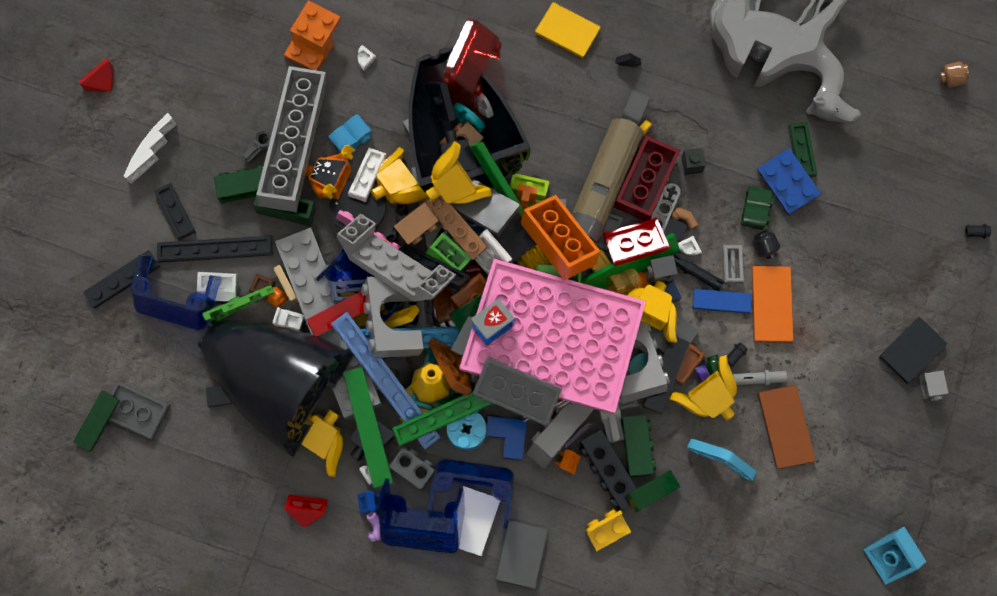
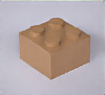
(416, 224)

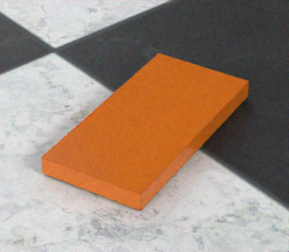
(772, 304)

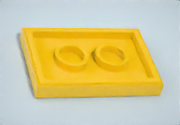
(567, 30)

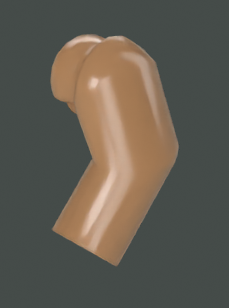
(685, 215)

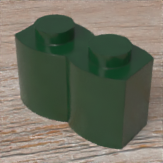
(756, 208)

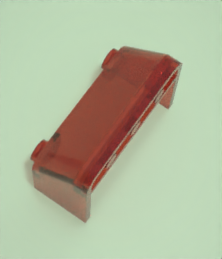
(469, 61)

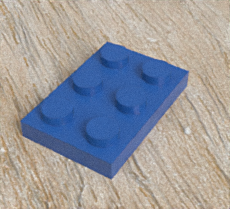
(789, 181)

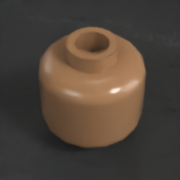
(954, 74)

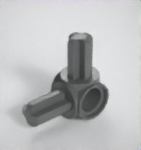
(257, 147)

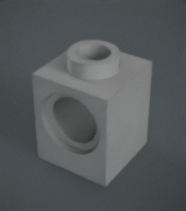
(933, 385)

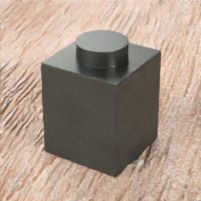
(693, 161)

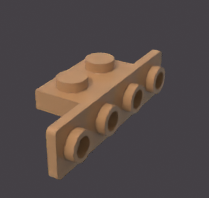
(453, 222)

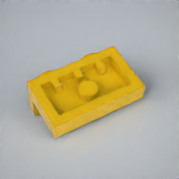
(607, 530)

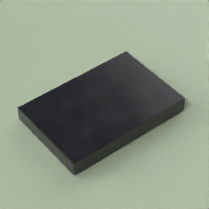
(913, 350)

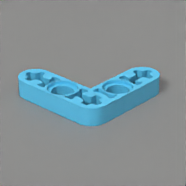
(722, 455)

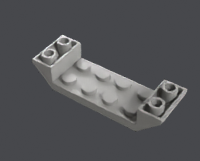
(391, 264)

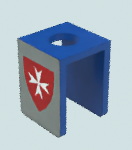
(493, 322)

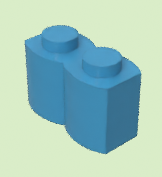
(352, 133)

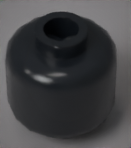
(766, 244)

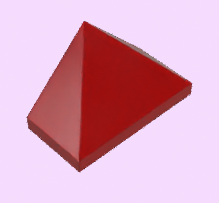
(99, 79)
(305, 509)

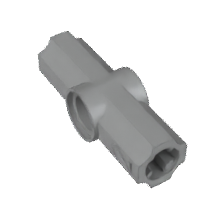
(612, 425)

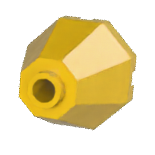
(430, 383)

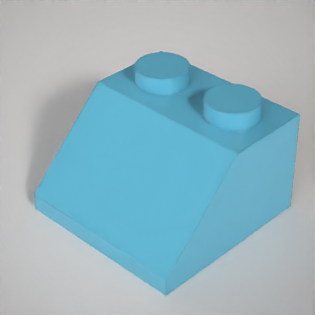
(895, 555)

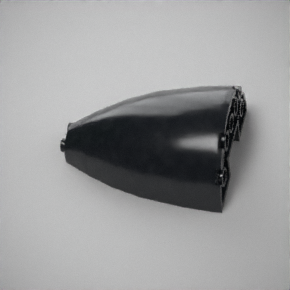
(500, 136)
(273, 374)

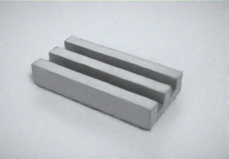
(732, 263)

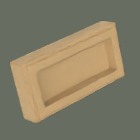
(285, 284)

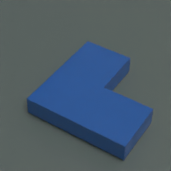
(512, 431)

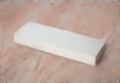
(366, 175)

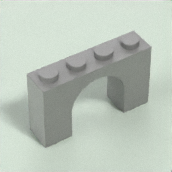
(384, 340)
(651, 378)

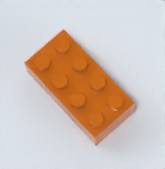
(560, 237)

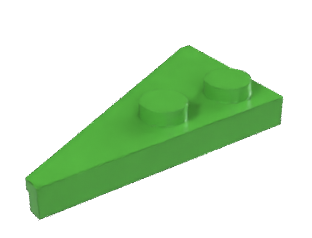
(236, 304)

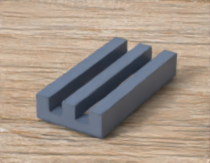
(334, 291)

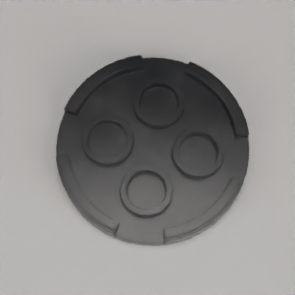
(371, 209)

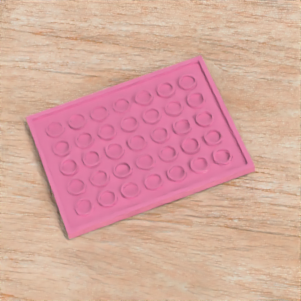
(560, 334)

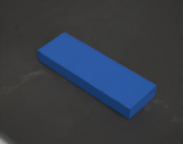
(722, 301)

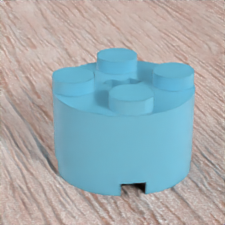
(466, 441)

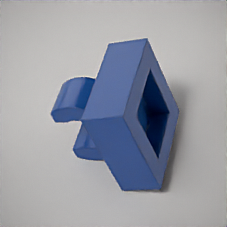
(367, 502)

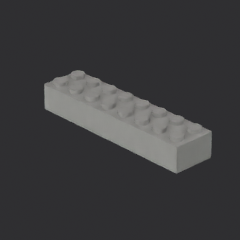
(292, 139)

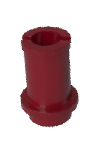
(473, 270)

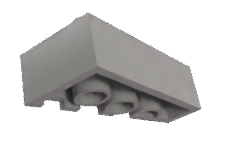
(557, 432)

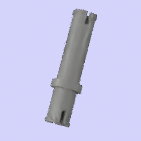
(761, 377)

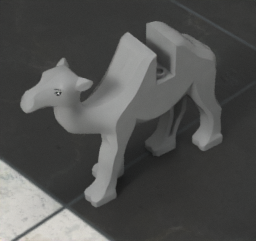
(784, 47)

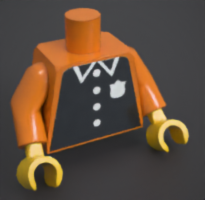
(330, 174)

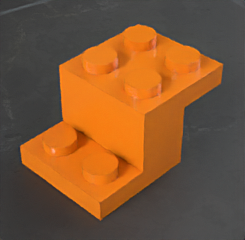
(312, 36)

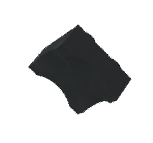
(515, 239)

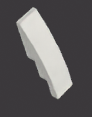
(145, 154)

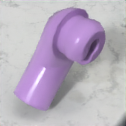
(374, 520)

